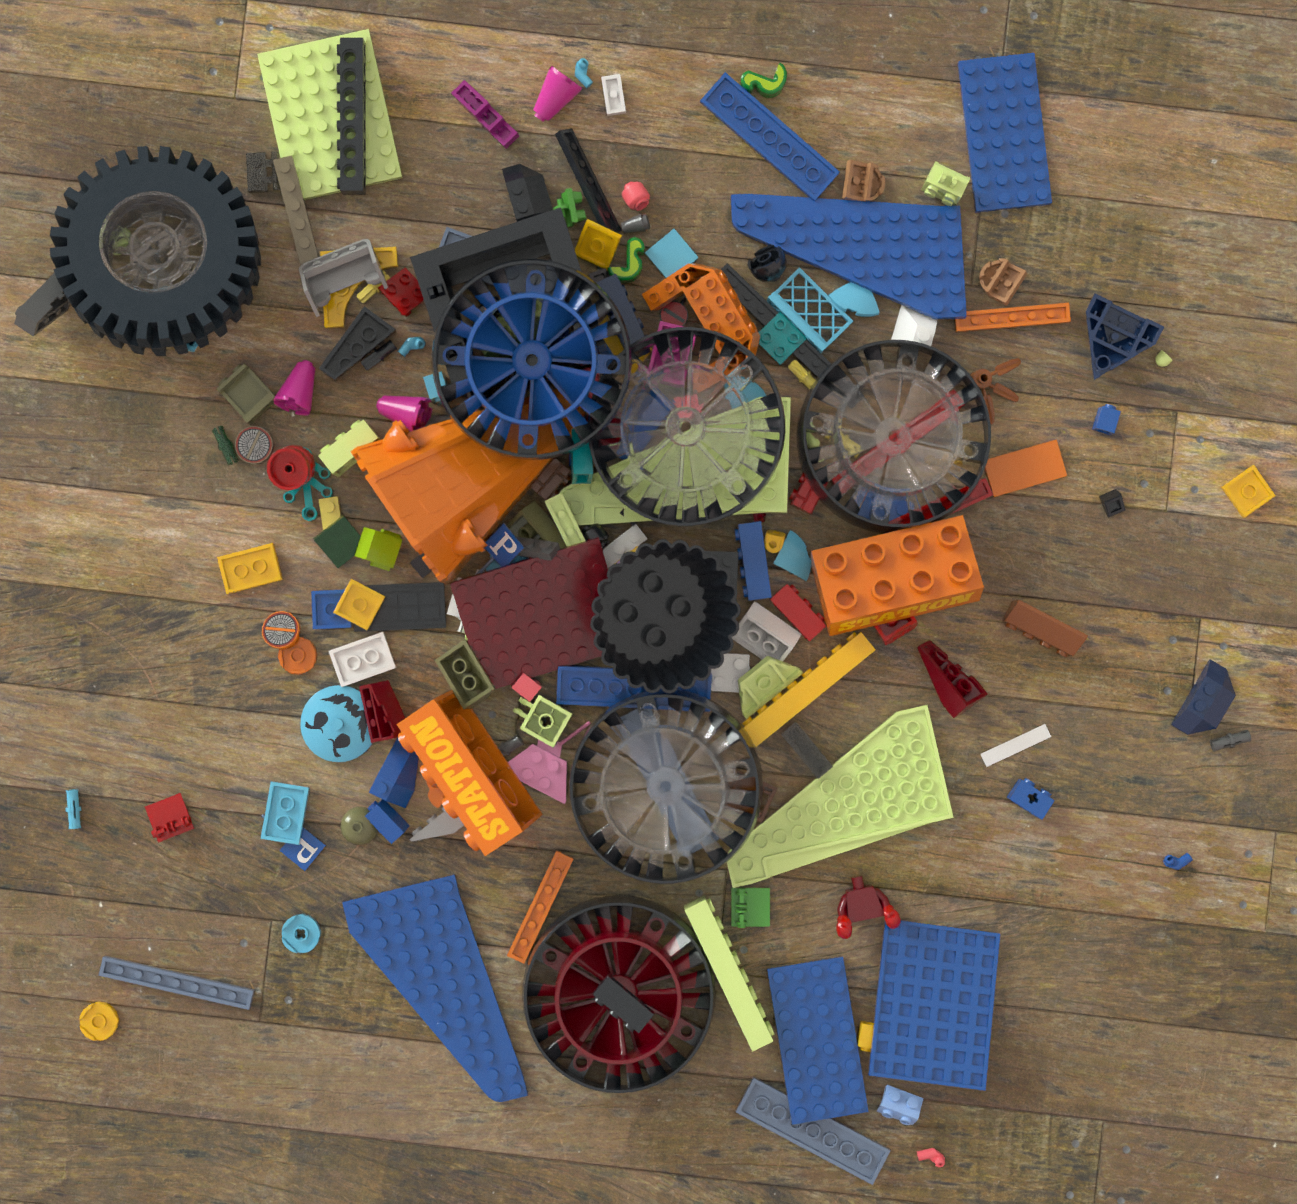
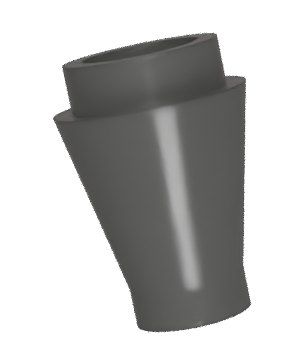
(638, 223)

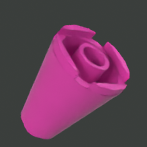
(554, 94)
(297, 389)
(410, 410)

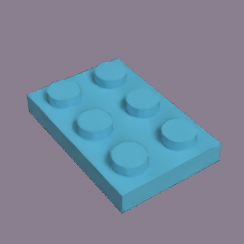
(285, 813)

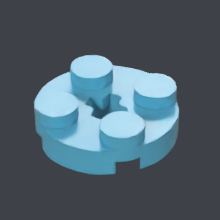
(290, 933)

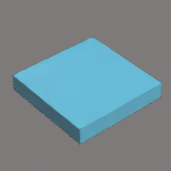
(671, 254)

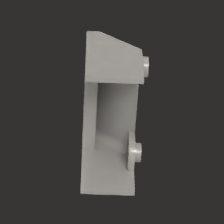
(340, 270)

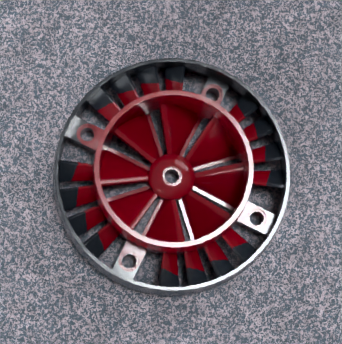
(575, 985)

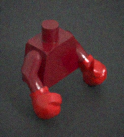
(863, 904)

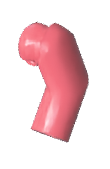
(932, 1154)

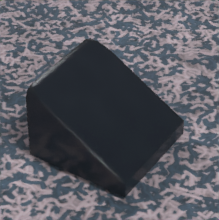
(1112, 502)
(420, 566)

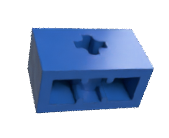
(1039, 806)

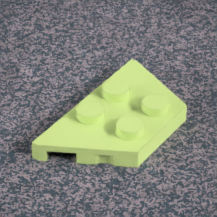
(764, 683)

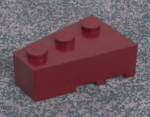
(381, 710)

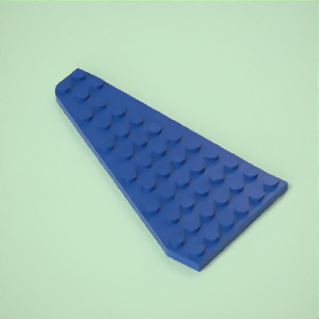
(888, 248)

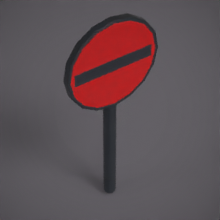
(675, 313)

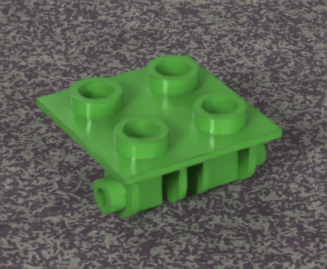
(750, 907)

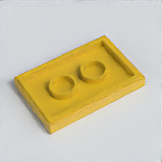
(250, 568)

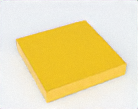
(597, 244)
(1248, 491)
(359, 604)

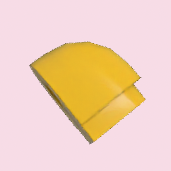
(774, 541)

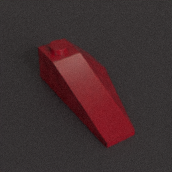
(952, 685)

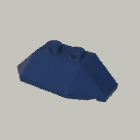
(1206, 701)

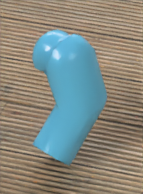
(581, 72)
(410, 344)

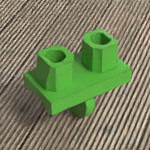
(568, 208)

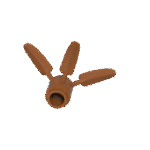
(984, 378)

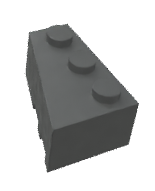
(42, 307)

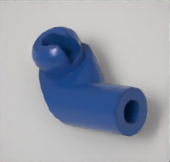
(1177, 863)

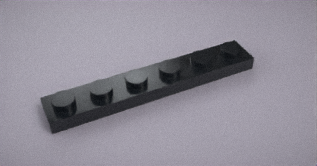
(587, 179)

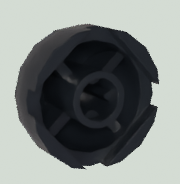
(768, 264)

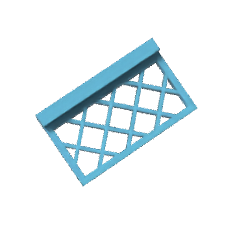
(781, 305)

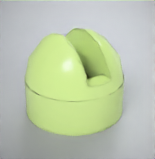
(1163, 359)

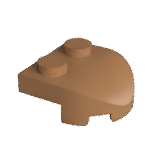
(862, 181)
(1001, 280)

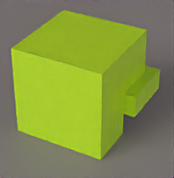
(379, 547)

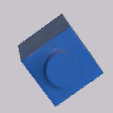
(1106, 419)

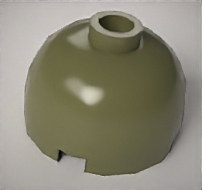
(357, 827)

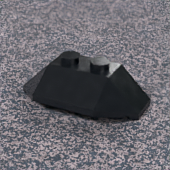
(526, 191)

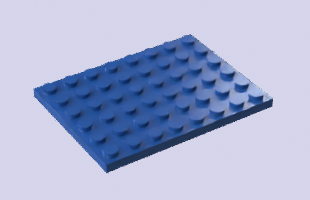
(934, 1005)

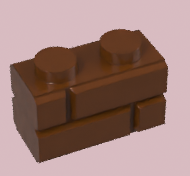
(551, 479)

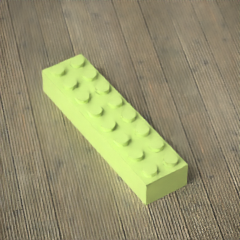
(730, 976)

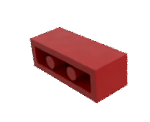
(798, 612)

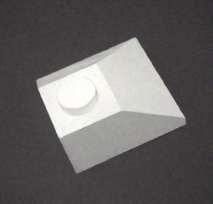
(914, 326)

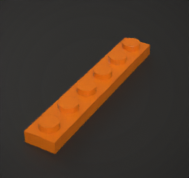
(1014, 317)
(540, 907)

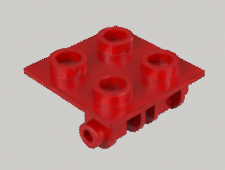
(403, 292)
(169, 817)

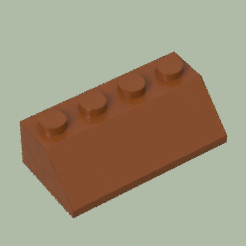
(1043, 628)

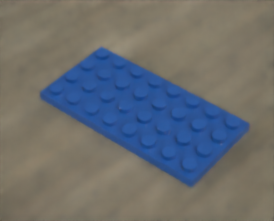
(1004, 132)
(817, 1040)

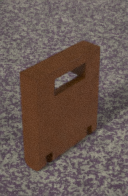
(750, 784)

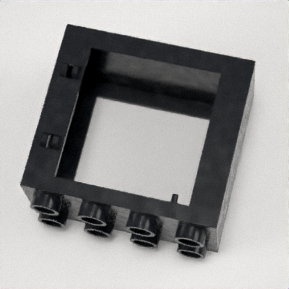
(464, 259)

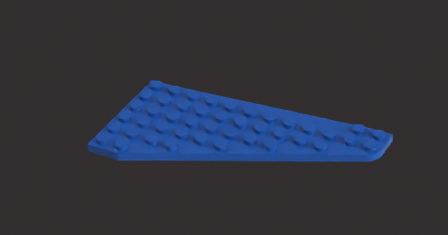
(433, 960)

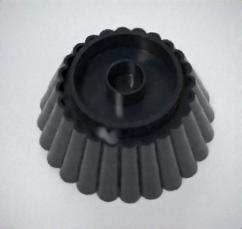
(665, 616)

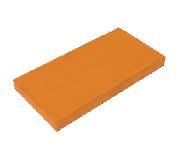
(1025, 468)

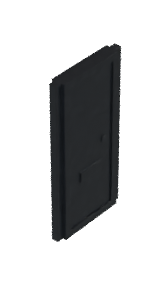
(409, 607)

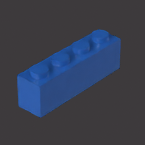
(754, 561)

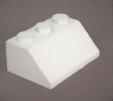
(765, 634)

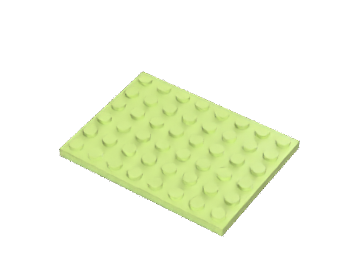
(304, 113)

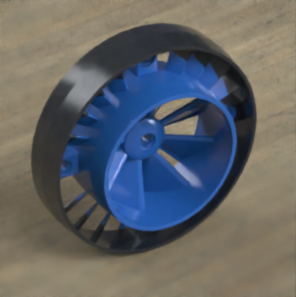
(554, 320)

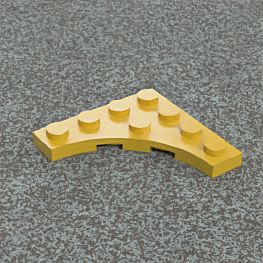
(336, 308)

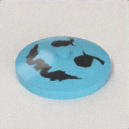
(335, 724)

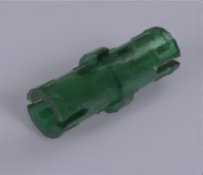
(225, 445)

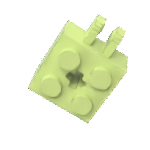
(945, 184)
(533, 720)

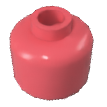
(635, 196)

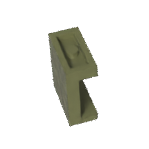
(246, 393)

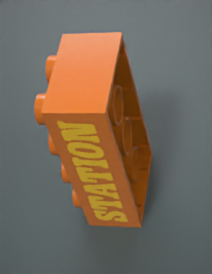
(896, 575)
(469, 772)

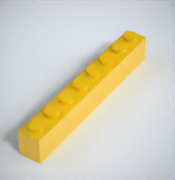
(808, 688)

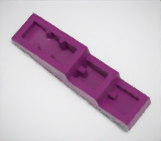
(485, 114)

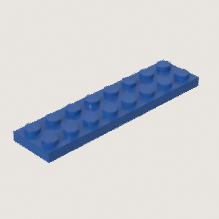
(769, 137)
(601, 688)

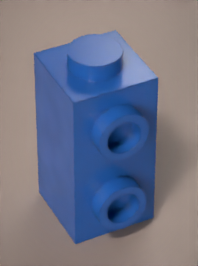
(386, 820)

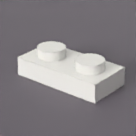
(613, 95)

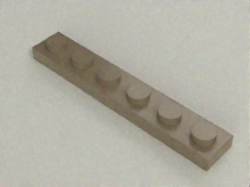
(296, 209)

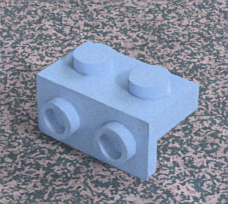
(900, 1105)

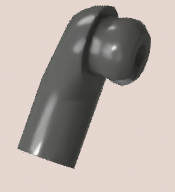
(437, 418)

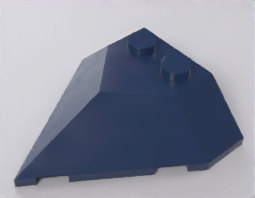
(1116, 334)

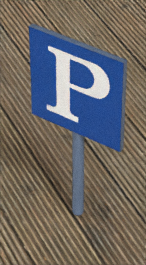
(503, 547)
(304, 853)

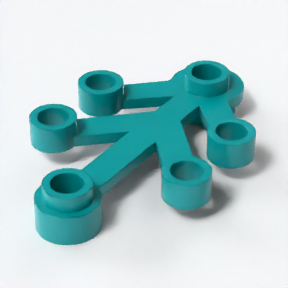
(308, 493)

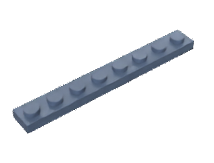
(176, 982)

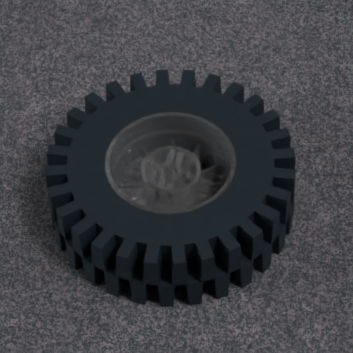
(148, 191)

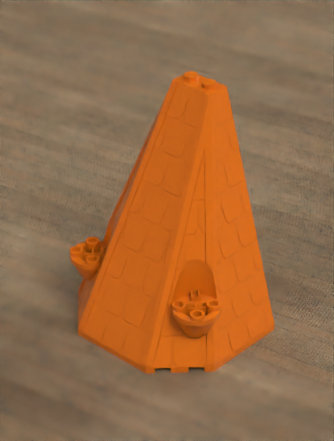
(448, 487)

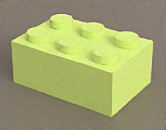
(338, 455)

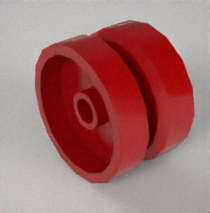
(280, 466)

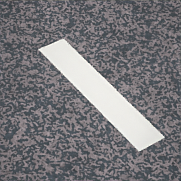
(1015, 745)

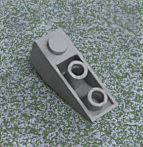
(437, 826)

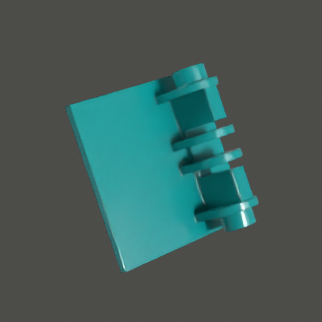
(780, 338)

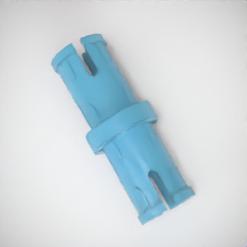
(73, 809)

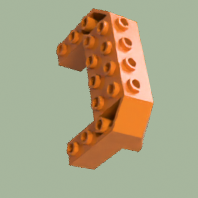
(713, 303)

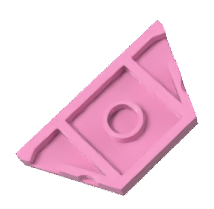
(542, 771)

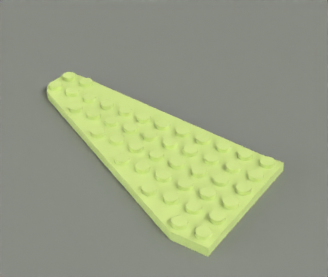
(597, 504)
(869, 794)

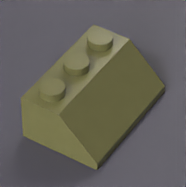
(535, 524)
(465, 675)

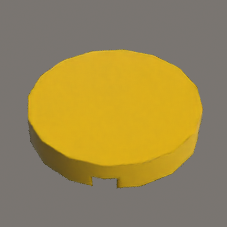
(99, 1021)

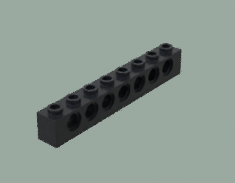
(357, 184)

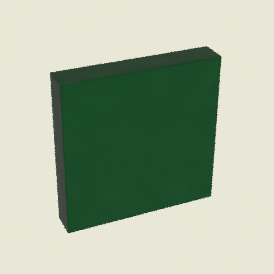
(339, 541)

